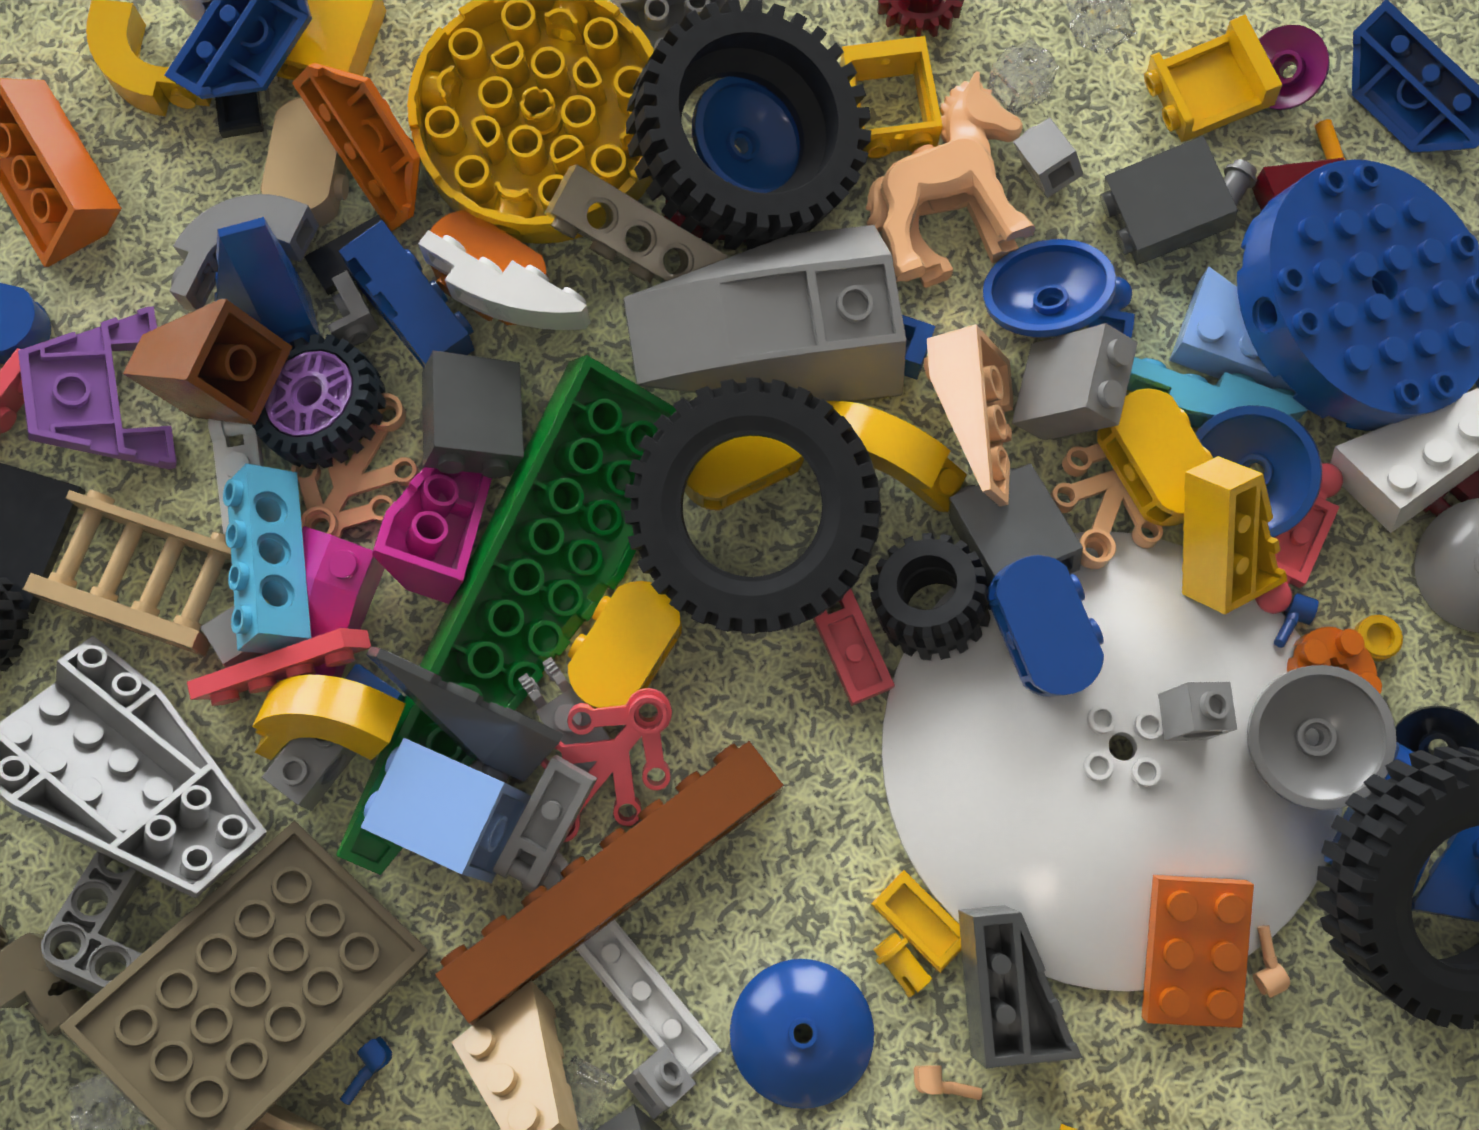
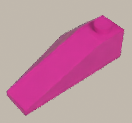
(432, 531)
(339, 585)

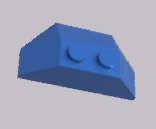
(239, 46)
(1413, 85)

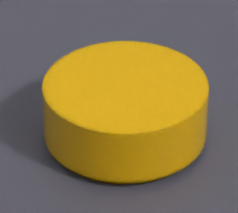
(1381, 636)

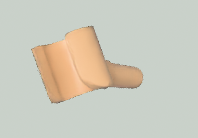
(1273, 978)
(929, 1081)

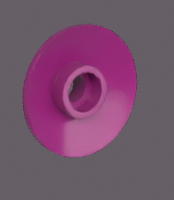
(1298, 47)

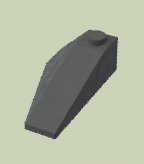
(486, 732)

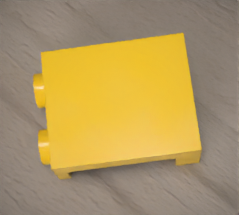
(1214, 82)

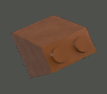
(211, 363)

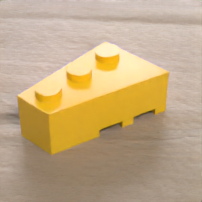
(1227, 536)

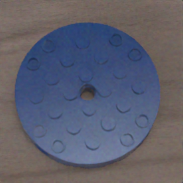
(1363, 294)

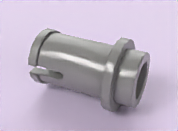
(1239, 178)

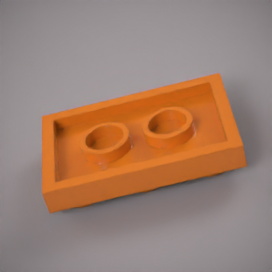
(1197, 951)

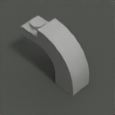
(197, 244)

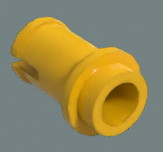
(902, 964)

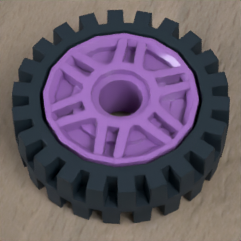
(322, 403)

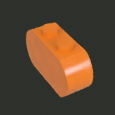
(486, 241)

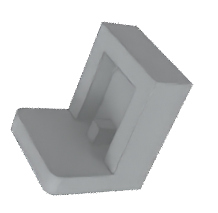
(659, 1082)

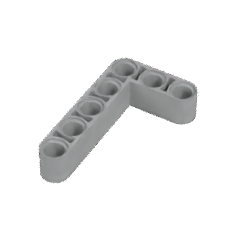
(91, 931)

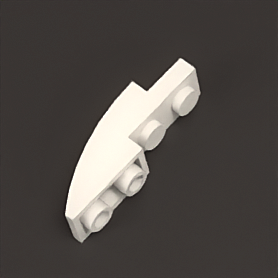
(514, 296)

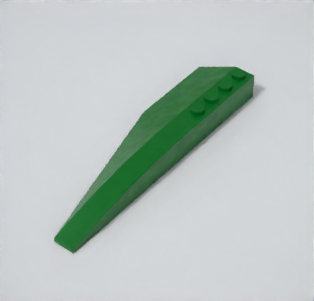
(537, 566)

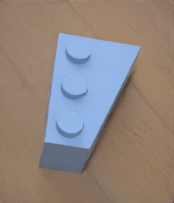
(1216, 337)

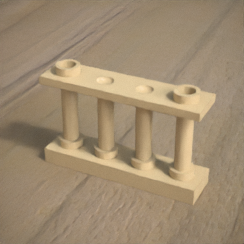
(143, 614)

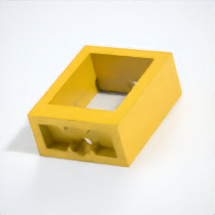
(898, 59)

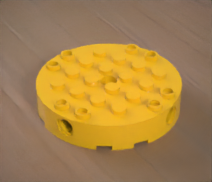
(499, 68)

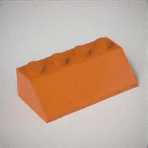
(49, 173)

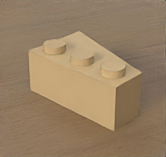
(520, 1064)

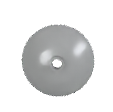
(1449, 565)
(1352, 728)

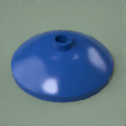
(754, 120)
(1049, 288)
(1280, 446)
(764, 1033)

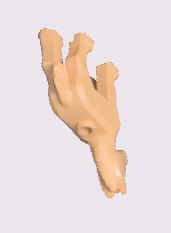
(948, 180)

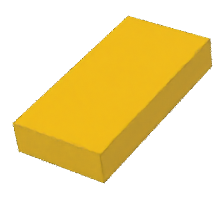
(920, 920)

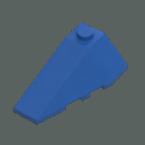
(263, 281)

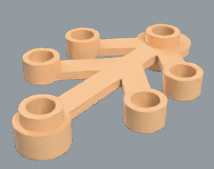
(352, 480)
(1114, 492)

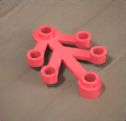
(614, 755)

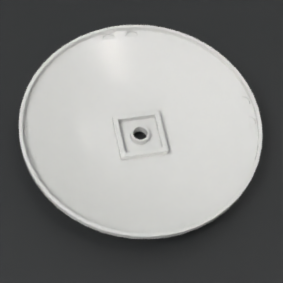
(1032, 812)

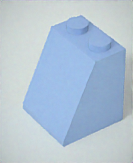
(444, 810)

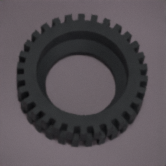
(798, 73)
(847, 517)
(1376, 878)

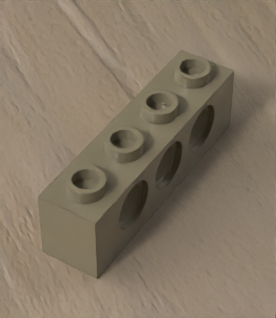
(582, 189)

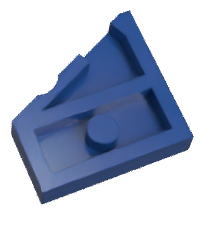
(1453, 880)

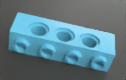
(266, 559)

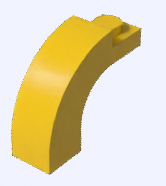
(115, 44)
(905, 453)
(327, 710)

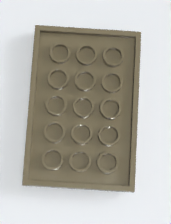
(246, 990)

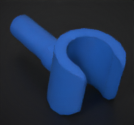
(1300, 610)
(375, 1056)

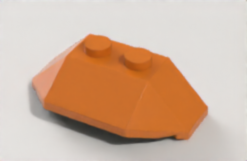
(365, 138)

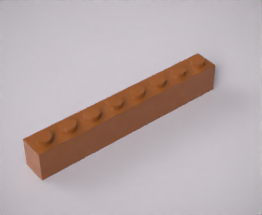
(609, 882)

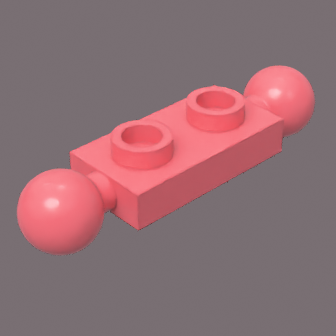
(1303, 543)

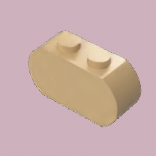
(304, 163)

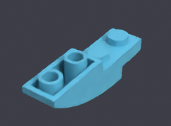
(1205, 400)

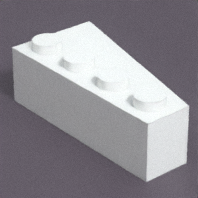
(1411, 462)

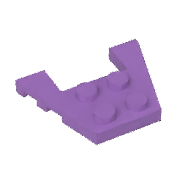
(75, 397)

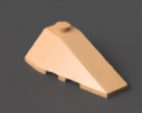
(975, 393)

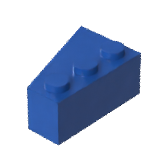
(404, 296)

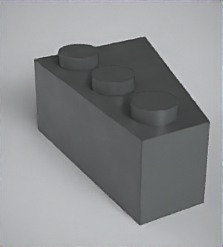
(1007, 993)

